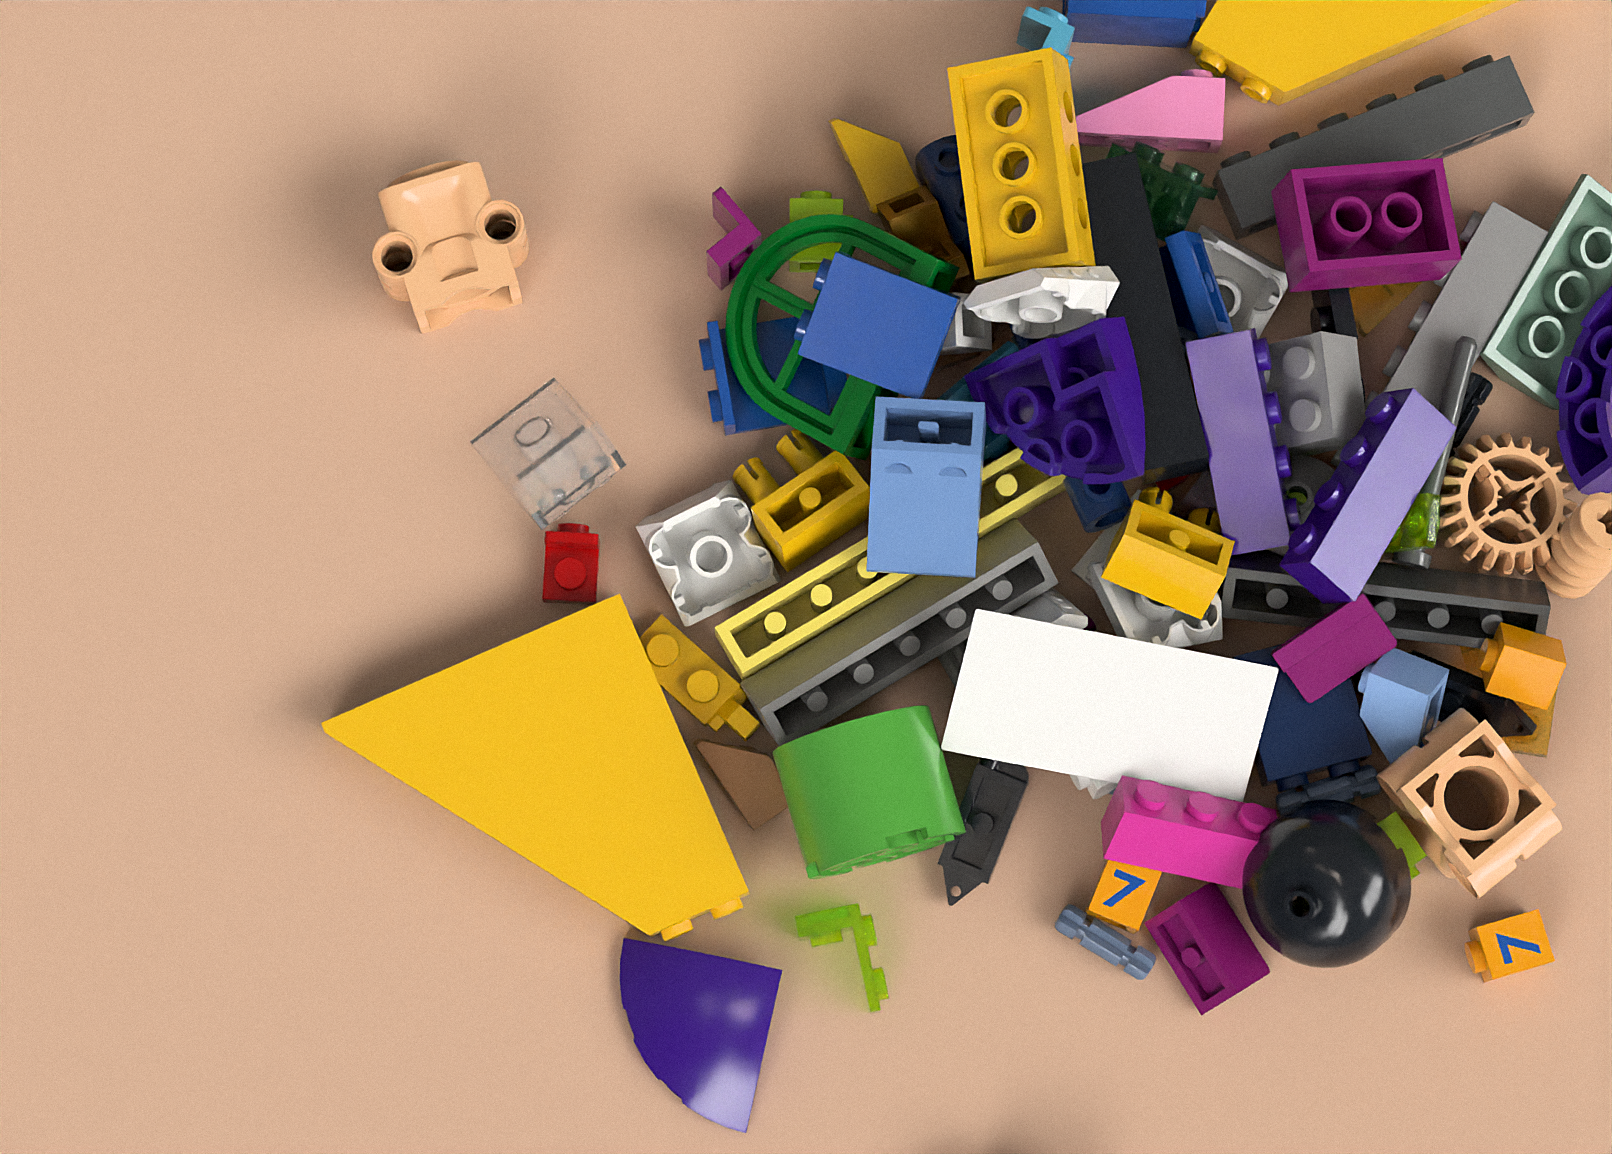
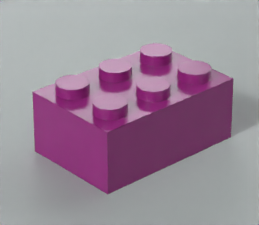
(1366, 224)

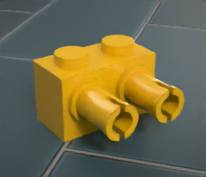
(809, 509)
(1167, 556)

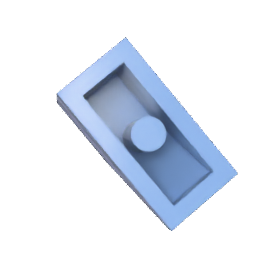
(1401, 700)

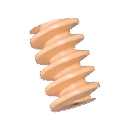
(1583, 551)

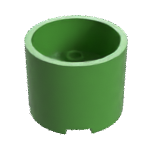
(868, 791)

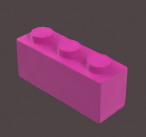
(1181, 831)

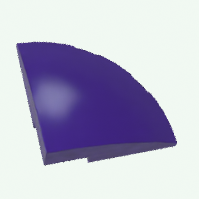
(1070, 403)
(700, 1024)

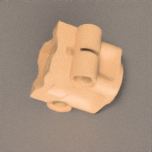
(445, 228)
(1517, 804)

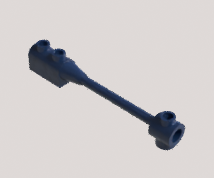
(939, 170)

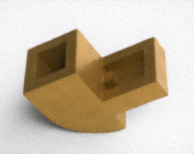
(919, 221)

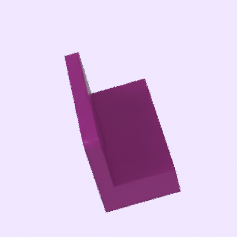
(733, 250)
(1334, 648)
(1207, 947)

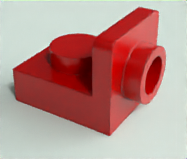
(571, 565)

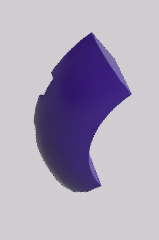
(1586, 402)

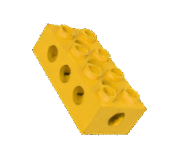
(991, 150)

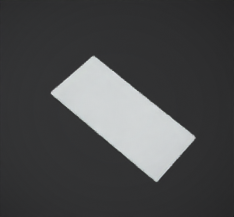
(1107, 706)

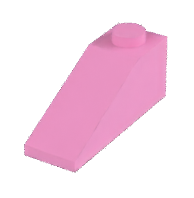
(1167, 115)

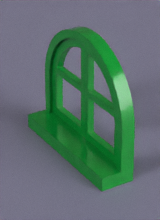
(852, 419)

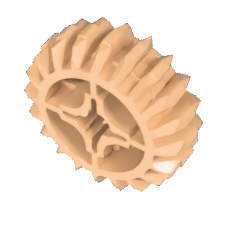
(1494, 486)

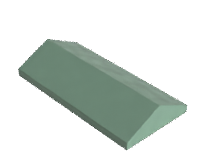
(1555, 295)

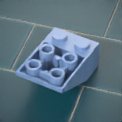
(925, 486)

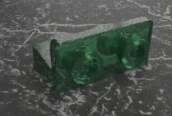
(1168, 189)

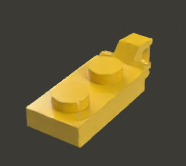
(696, 680)

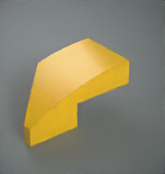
(875, 161)

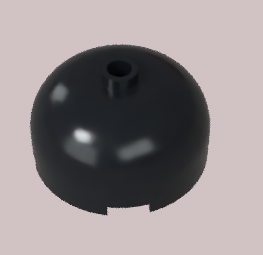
(1326, 884)

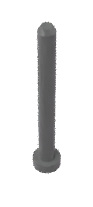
(1451, 408)

